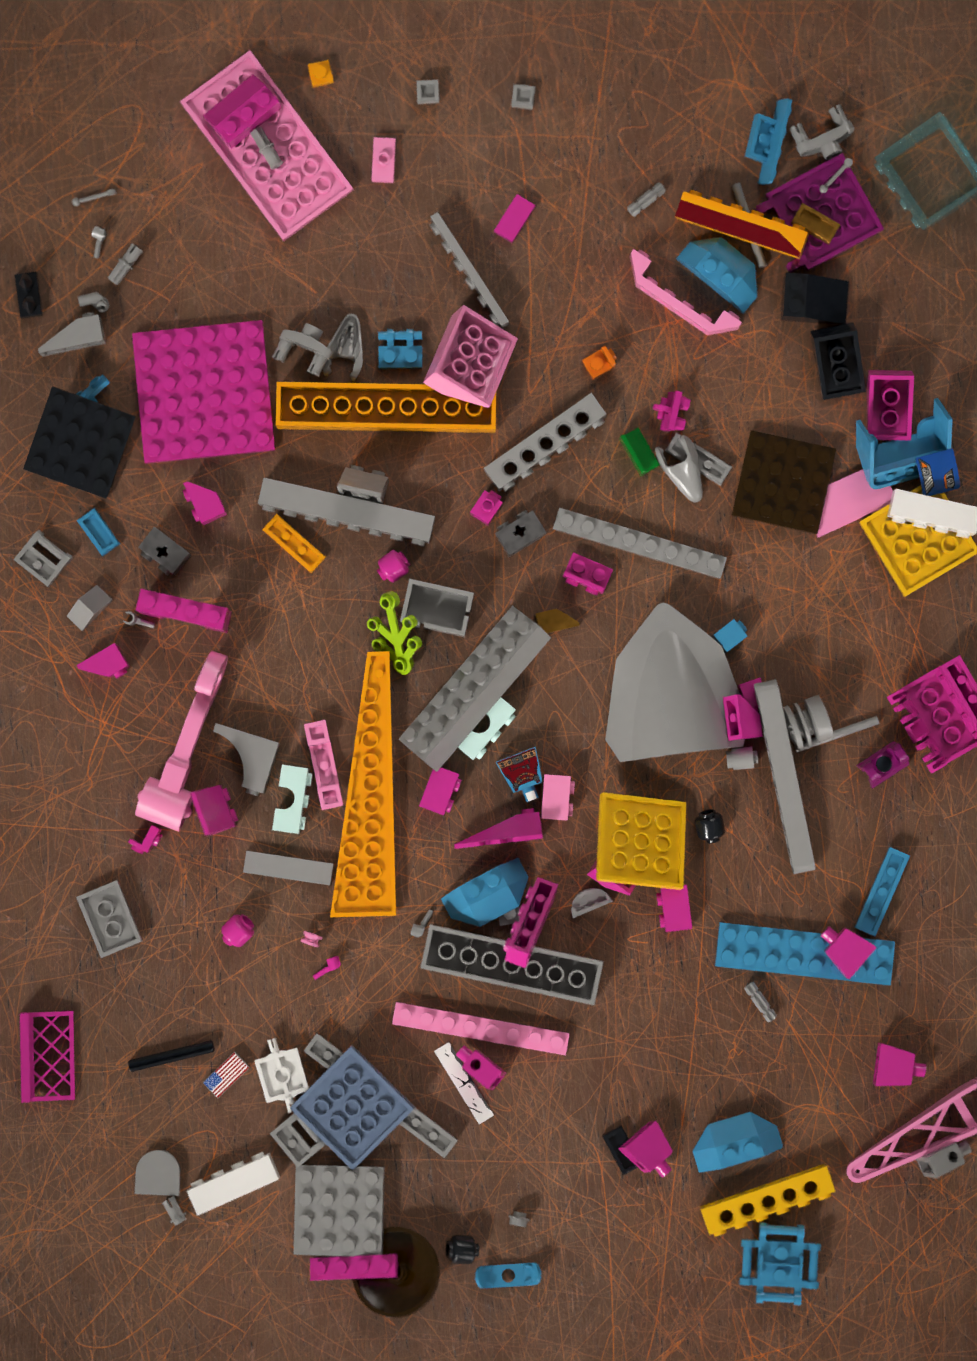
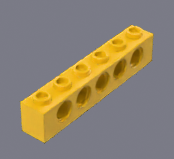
(712, 1211)

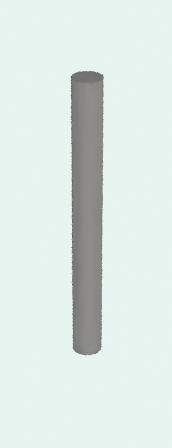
(742, 202)
(844, 731)

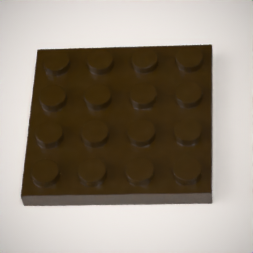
(783, 482)

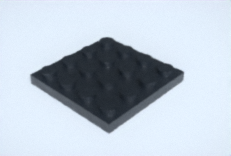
(79, 442)

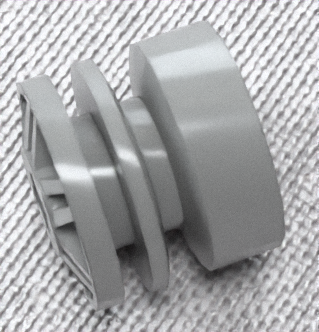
(808, 722)

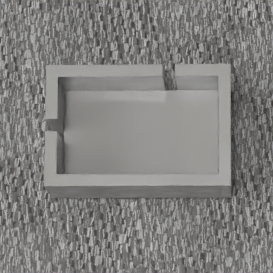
(438, 607)

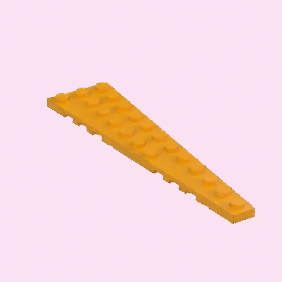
(367, 848)

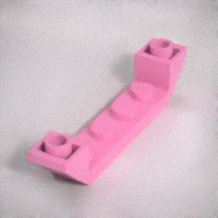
(725, 323)

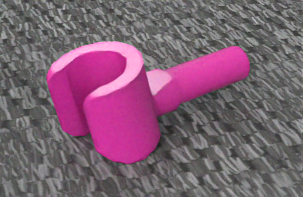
(333, 963)

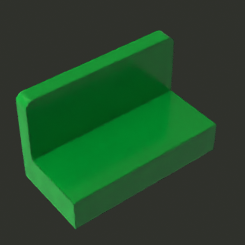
(639, 451)

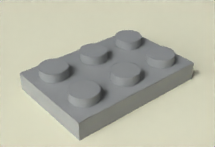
(109, 919)

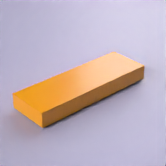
(294, 543)

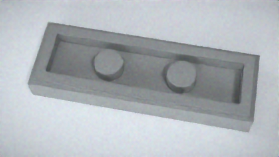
(709, 465)

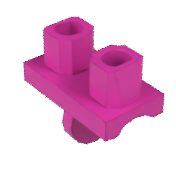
(669, 409)

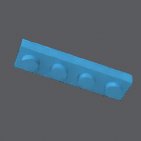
(882, 891)

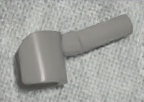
(100, 234)
(139, 621)
(418, 930)

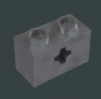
(512, 543)
(176, 554)

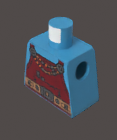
(522, 772)

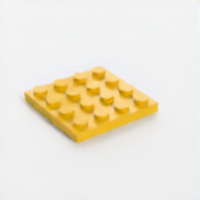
(914, 553)
(641, 841)

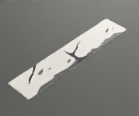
(464, 1083)

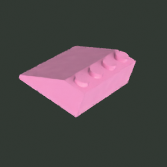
(470, 358)

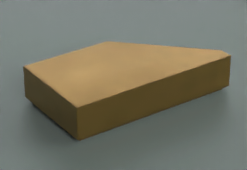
(555, 620)

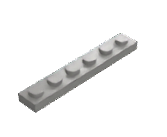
(473, 279)

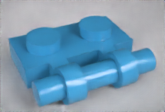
(400, 356)

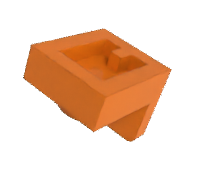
(600, 362)

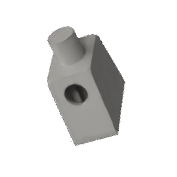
(944, 1159)

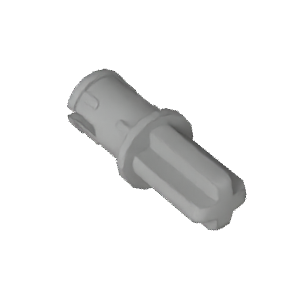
(266, 148)
(125, 264)

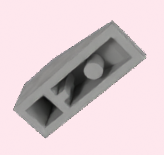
(79, 334)

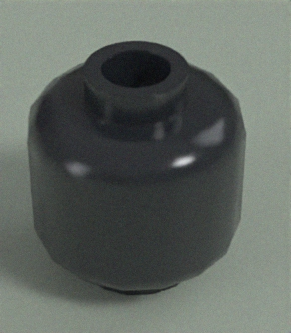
(710, 826)
(462, 1249)

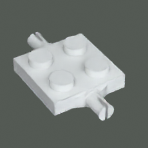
(281, 1074)

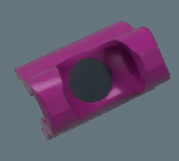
(884, 763)

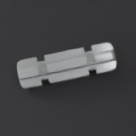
(646, 199)
(760, 1001)

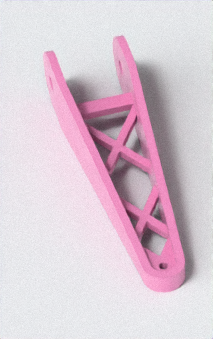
(943, 1104)

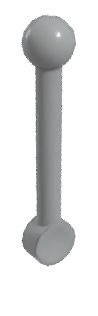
(847, 163)
(76, 201)

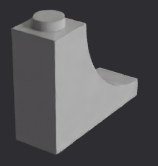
(256, 755)

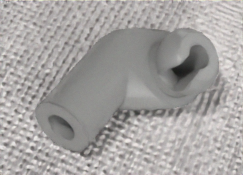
(94, 299)

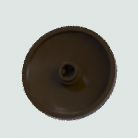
(416, 1277)

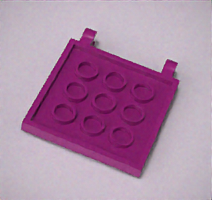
(842, 203)

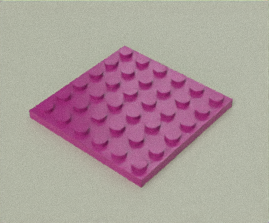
(203, 391)

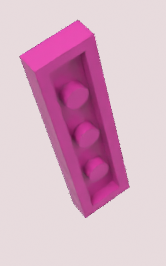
(354, 1267)

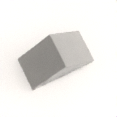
(89, 607)

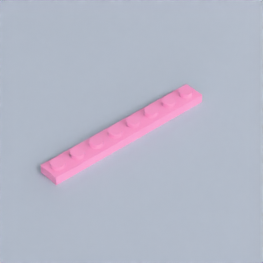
(480, 1028)

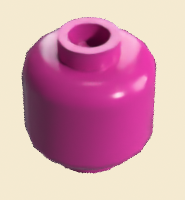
(393, 566)
(237, 930)

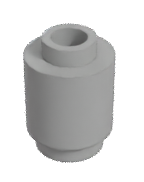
(741, 758)

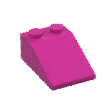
(890, 404)
(214, 809)

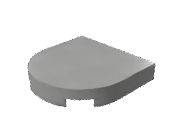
(158, 1174)

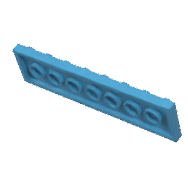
(795, 954)

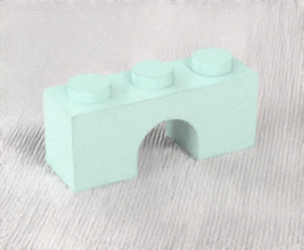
(475, 742)
(296, 780)

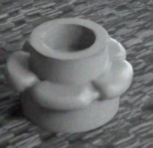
(518, 1219)

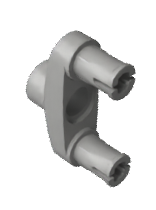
(828, 142)
(308, 340)

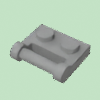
(38, 564)
(293, 1143)

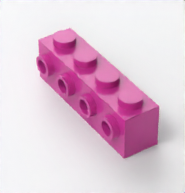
(531, 922)

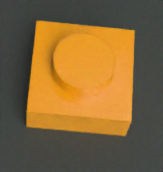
(320, 73)

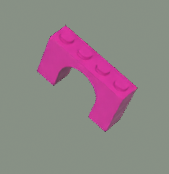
(183, 609)

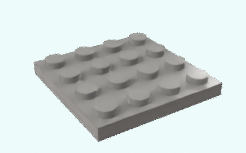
(339, 1210)

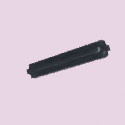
(171, 1056)

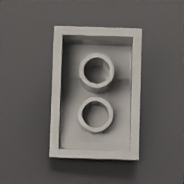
(363, 485)

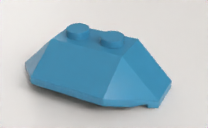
(722, 270)
(488, 894)
(735, 1142)

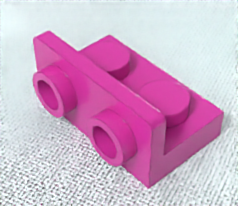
(587, 573)

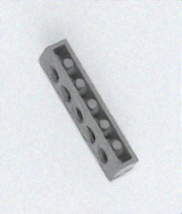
(587, 406)

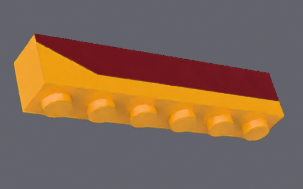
(741, 224)

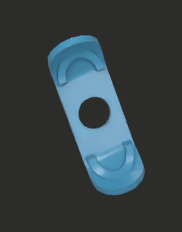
(491, 1276)

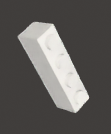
(933, 512)
(233, 1183)

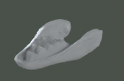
(347, 344)
(686, 473)

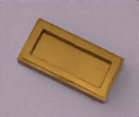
(816, 223)

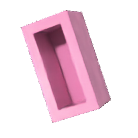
(556, 797)

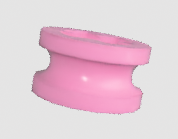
(311, 939)

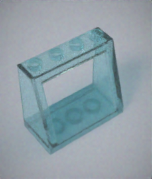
(896, 184)

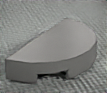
(589, 900)

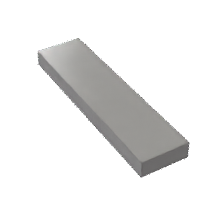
(288, 868)

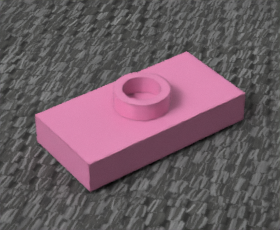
(383, 160)

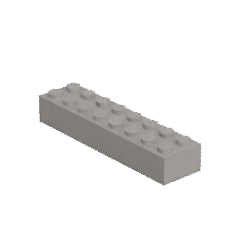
(474, 688)
(484, 960)

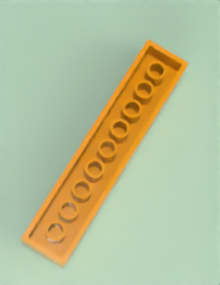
(378, 408)

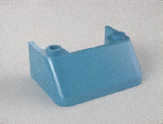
(895, 460)

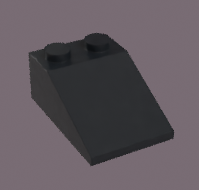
(814, 299)
(838, 361)

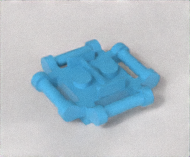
(779, 1263)

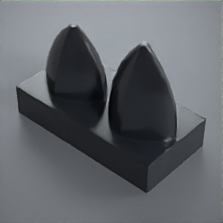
(28, 295)

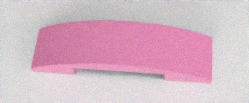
(323, 765)

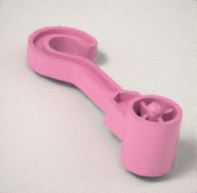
(166, 799)

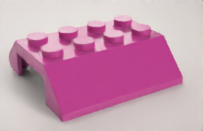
(941, 712)

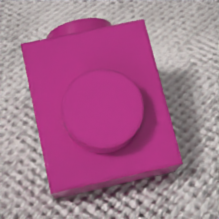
(152, 838)

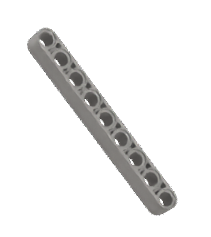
(784, 776)

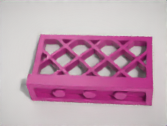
(27, 1056)

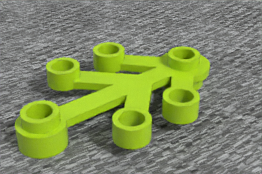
(401, 660)

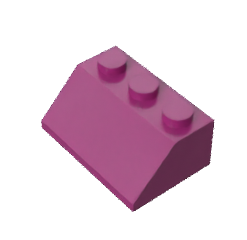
(242, 111)

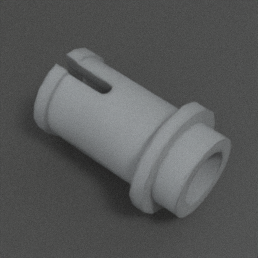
(174, 1212)

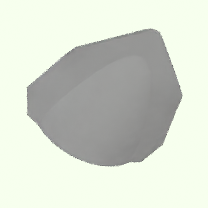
(669, 690)

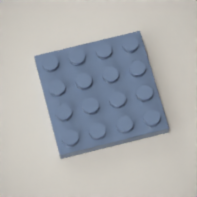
(352, 1107)

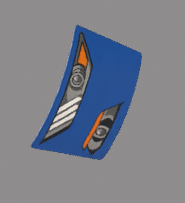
(938, 472)

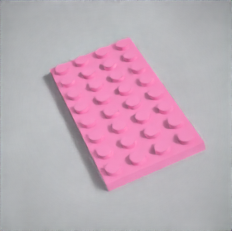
(307, 178)

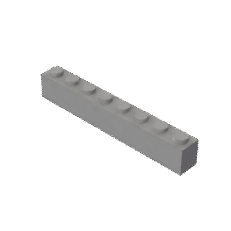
(346, 510)

